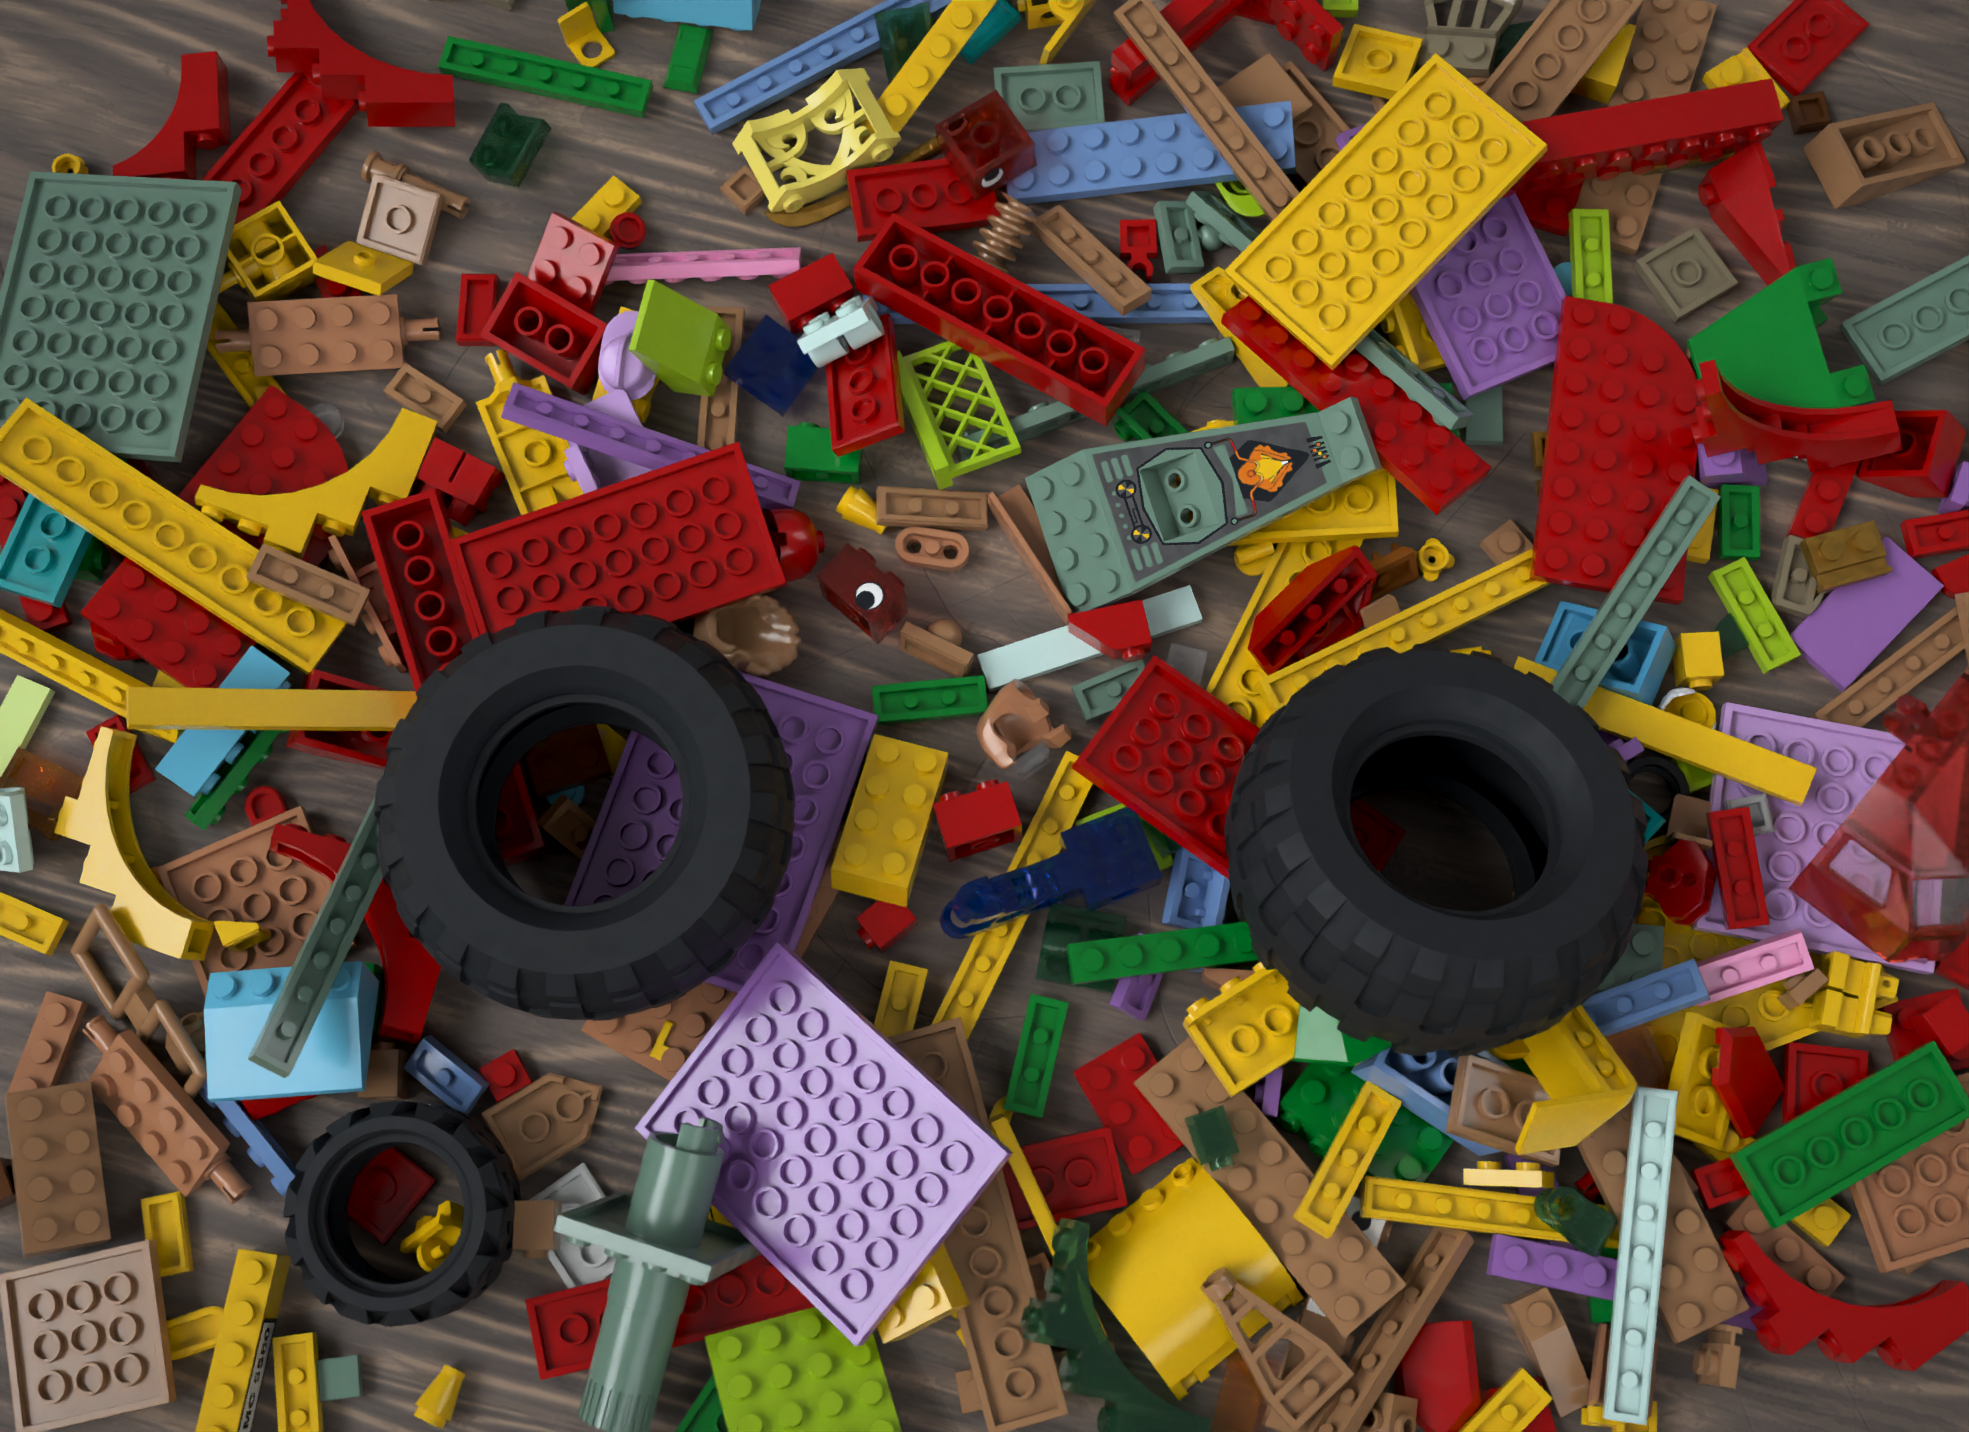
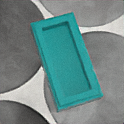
(993, 28)

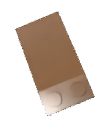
(1882, 153)

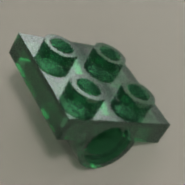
(1074, 925)

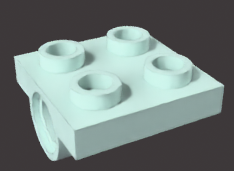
(827, 335)
(15, 837)

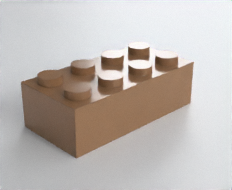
(57, 1169)

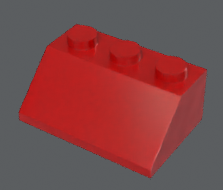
(547, 333)

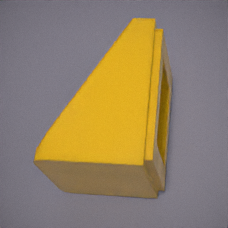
(241, 935)

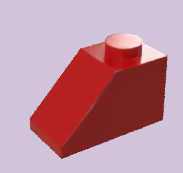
(1114, 630)

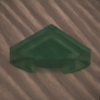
(1731, 636)

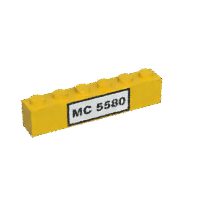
(243, 1342)

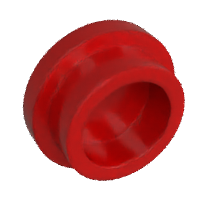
(628, 230)

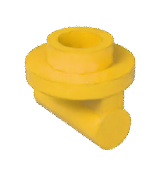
(1253, 558)

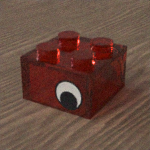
(986, 145)
(863, 592)

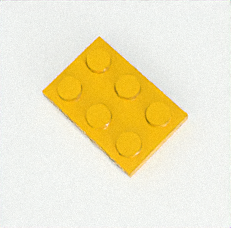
(1698, 1109)

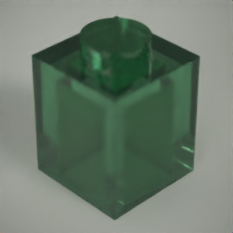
(1212, 1138)

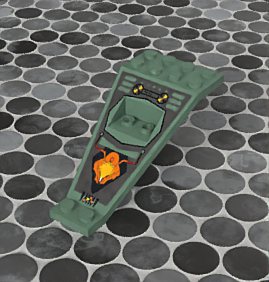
(1125, 524)

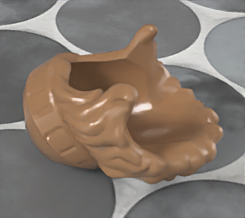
(751, 634)

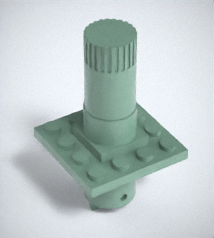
(659, 1250)

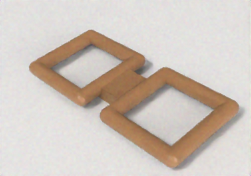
(136, 998)

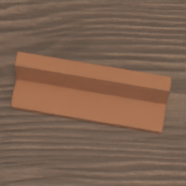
(1022, 527)

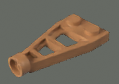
(1309, 1383)

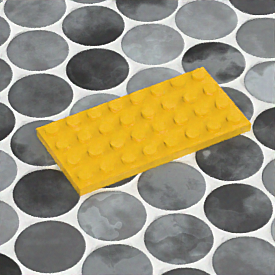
(1385, 210)

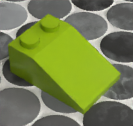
(680, 340)

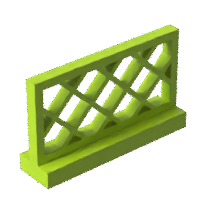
(927, 426)

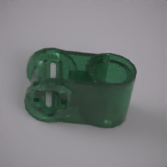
(1580, 1222)

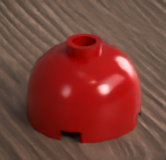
(794, 541)

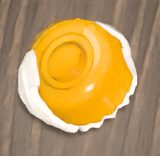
(1690, 705)

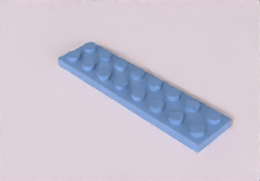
(1143, 155)

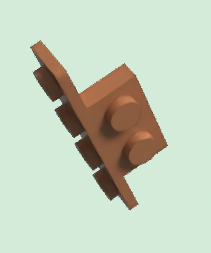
(378, 613)

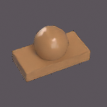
(937, 646)

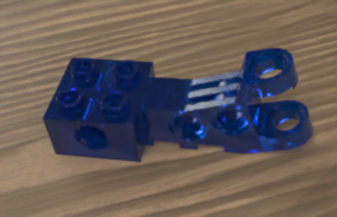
(1098, 861)

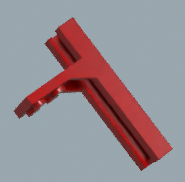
(1197, 20)

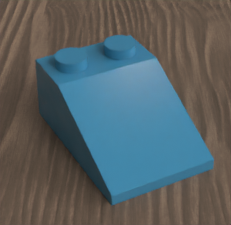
(1637, 668)

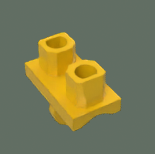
(435, 1235)

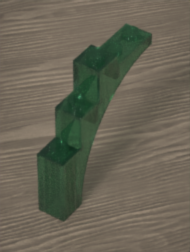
(1091, 1365)

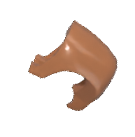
(1017, 724)

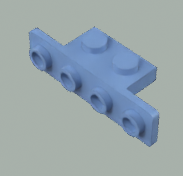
(1195, 895)

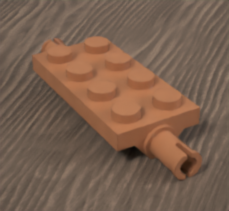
(327, 334)
(161, 1114)

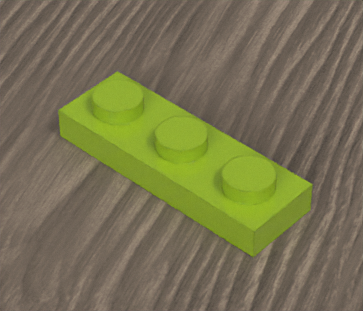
(1590, 254)
(1755, 615)

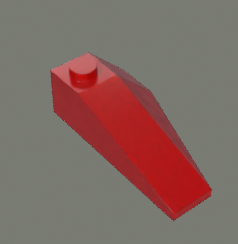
(1744, 210)

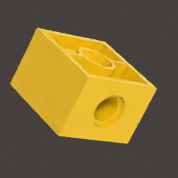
(269, 256)

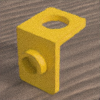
(1034, 13)
(579, 29)

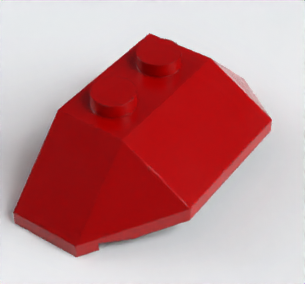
(1313, 610)

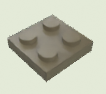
(1685, 274)

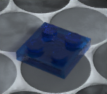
(772, 366)

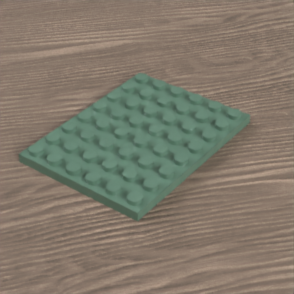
(114, 304)

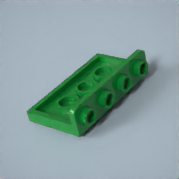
(1320, 1104)

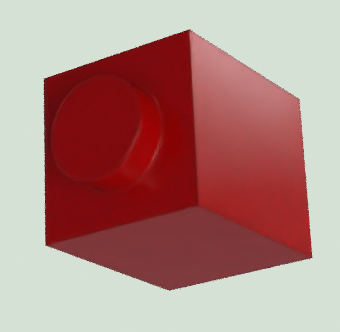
(884, 924)

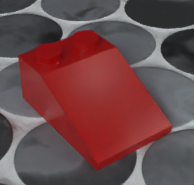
(354, 747)

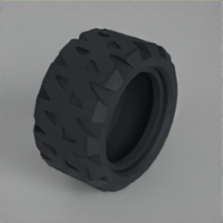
(320, 1196)

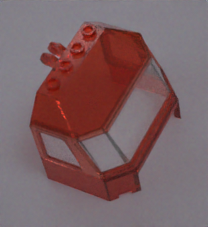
(1902, 855)

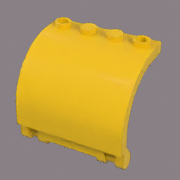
(1158, 1256)

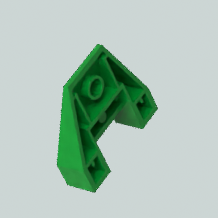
(1774, 348)

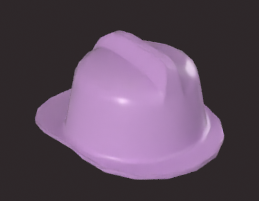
(617, 365)

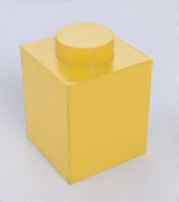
(1698, 660)

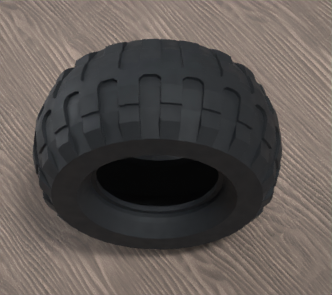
(479, 722)
(1505, 756)

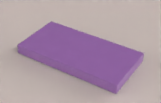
(1864, 618)

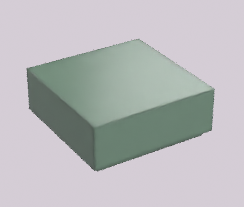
(340, 1378)

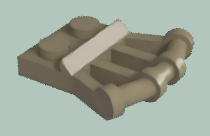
(1467, 48)

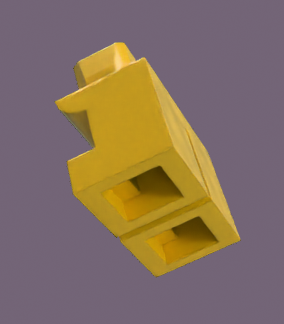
(1849, 997)

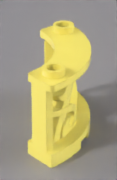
(775, 130)

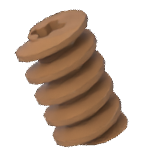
(1004, 233)

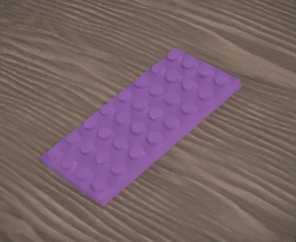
(1491, 300)

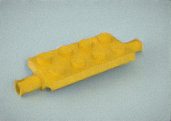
(528, 457)

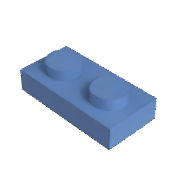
(446, 1075)

